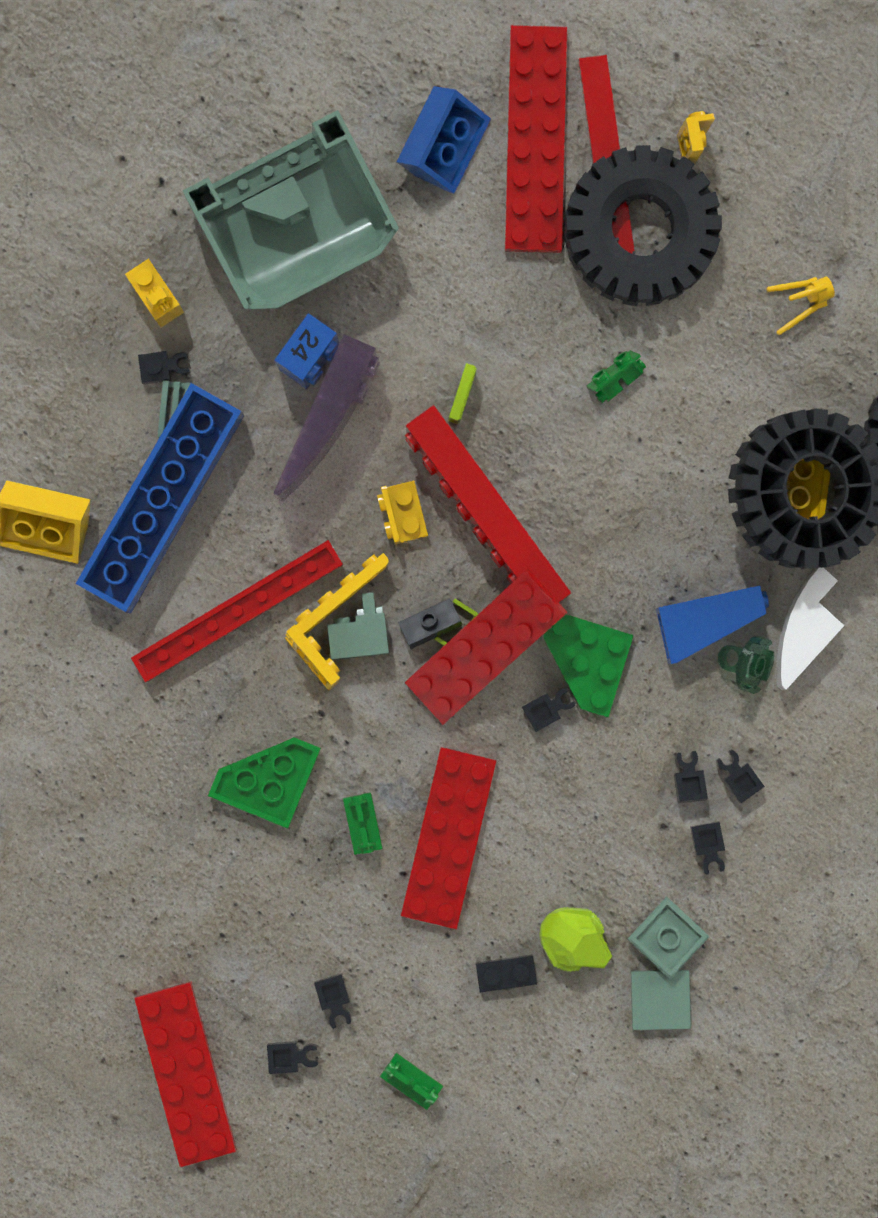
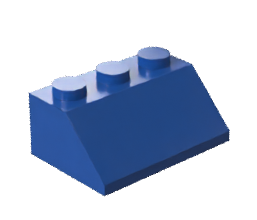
(444, 139)

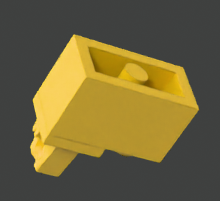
(154, 293)

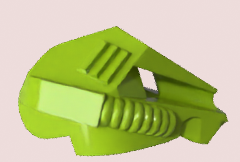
(574, 939)

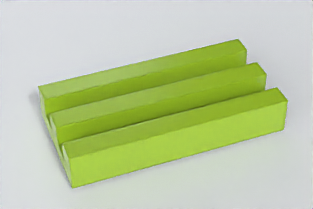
(462, 393)

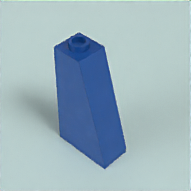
(702, 621)

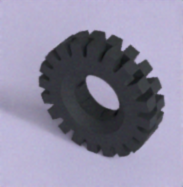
(660, 180)
(763, 493)

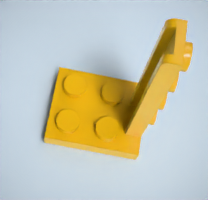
(308, 648)

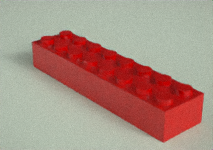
(479, 501)

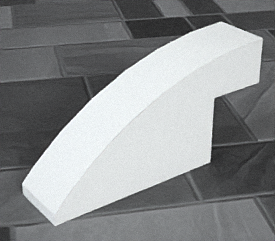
(806, 628)

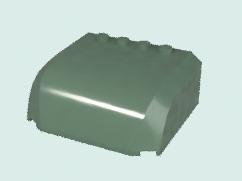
(280, 262)

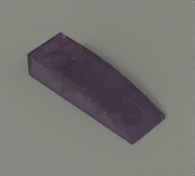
(330, 412)

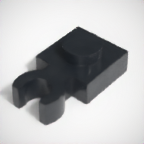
(157, 367)
(543, 710)
(742, 780)
(689, 784)
(708, 841)
(332, 995)
(284, 1057)

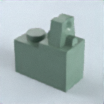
(362, 637)

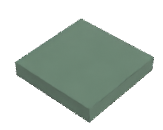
(668, 938)
(659, 1000)

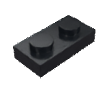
(506, 973)

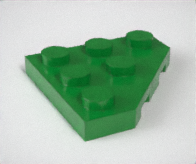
(589, 660)
(268, 781)

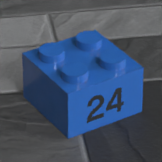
(308, 352)

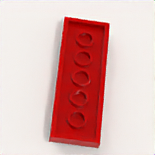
(486, 646)
(448, 838)
(185, 1074)

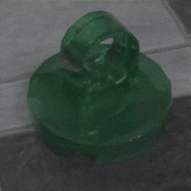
(753, 663)

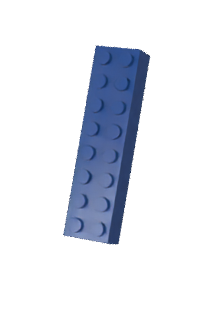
(160, 498)

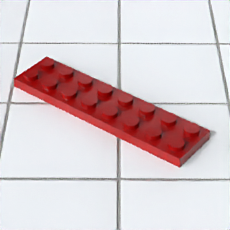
(536, 139)

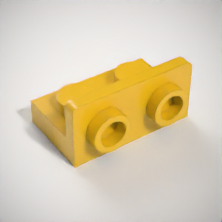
(693, 135)
(403, 511)

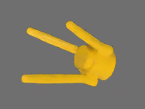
(816, 291)

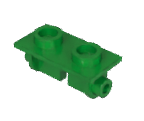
(624, 367)
(362, 823)
(411, 1081)

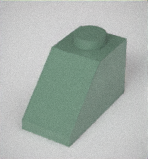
(279, 204)

